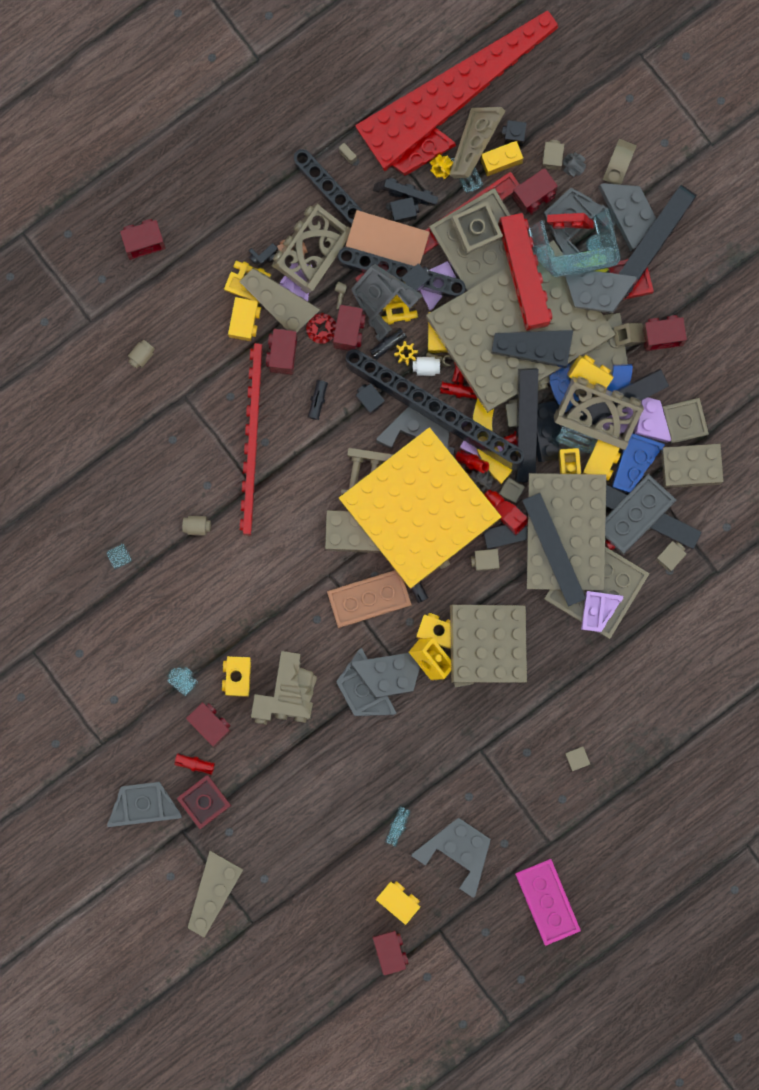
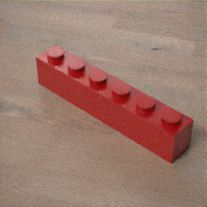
(524, 272)

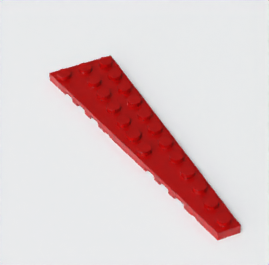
(415, 115)

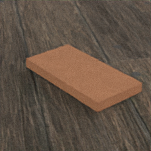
(387, 238)
(368, 598)

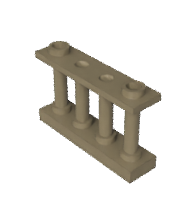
(358, 456)

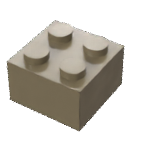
(476, 227)

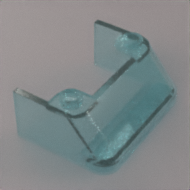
(600, 254)

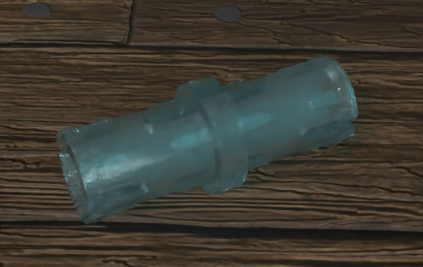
(397, 826)

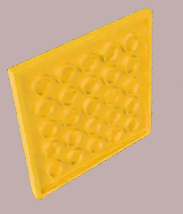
(419, 507)

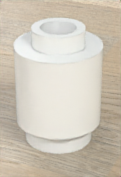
(426, 366)

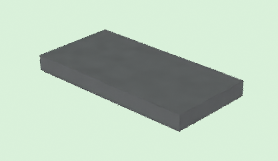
(637, 514)

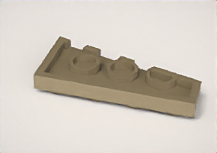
(476, 135)
(283, 304)
(215, 886)

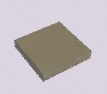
(685, 420)

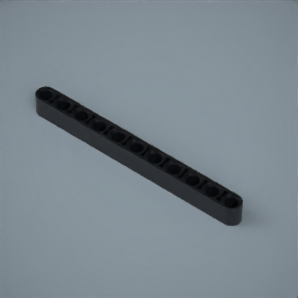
(438, 417)

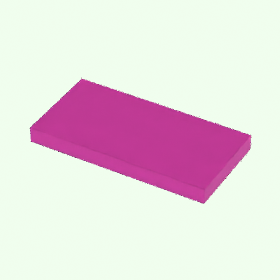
(548, 902)

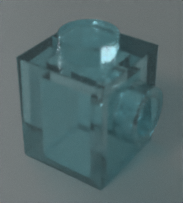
(182, 680)

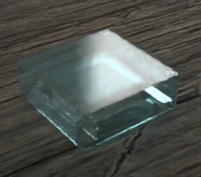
(119, 556)

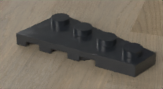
(537, 346)

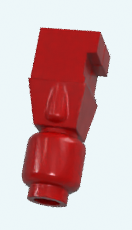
(509, 513)

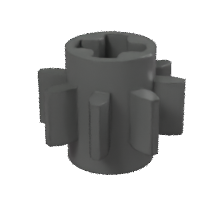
(574, 164)
(482, 480)

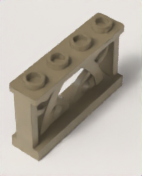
(336, 242)
(611, 435)

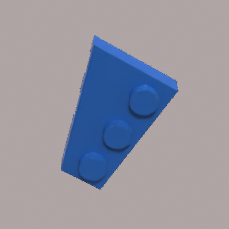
(635, 461)

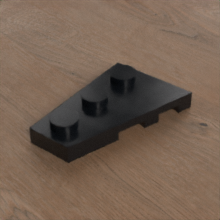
(398, 190)
(547, 431)

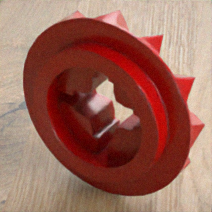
(312, 329)

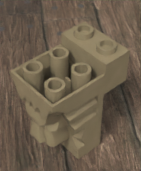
(291, 695)

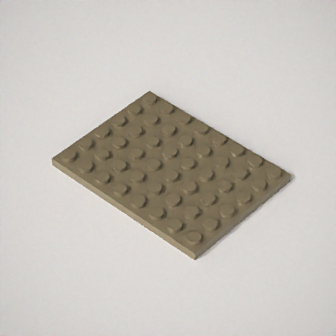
(492, 307)

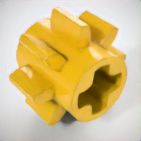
(441, 166)
(402, 357)

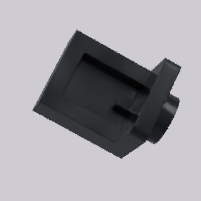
(266, 256)

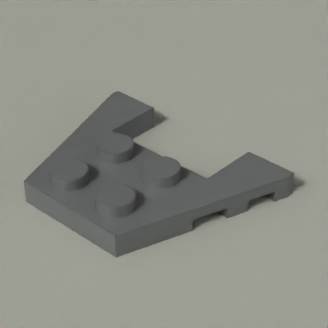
(569, 203)
(376, 291)
(412, 424)
(462, 845)

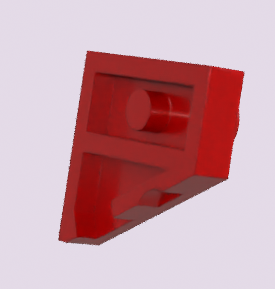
(572, 220)

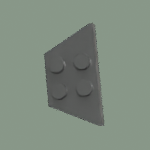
(629, 211)
(599, 290)
(388, 674)
(358, 694)
(142, 804)

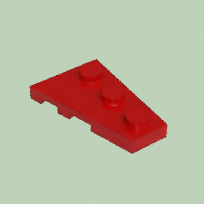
(424, 151)

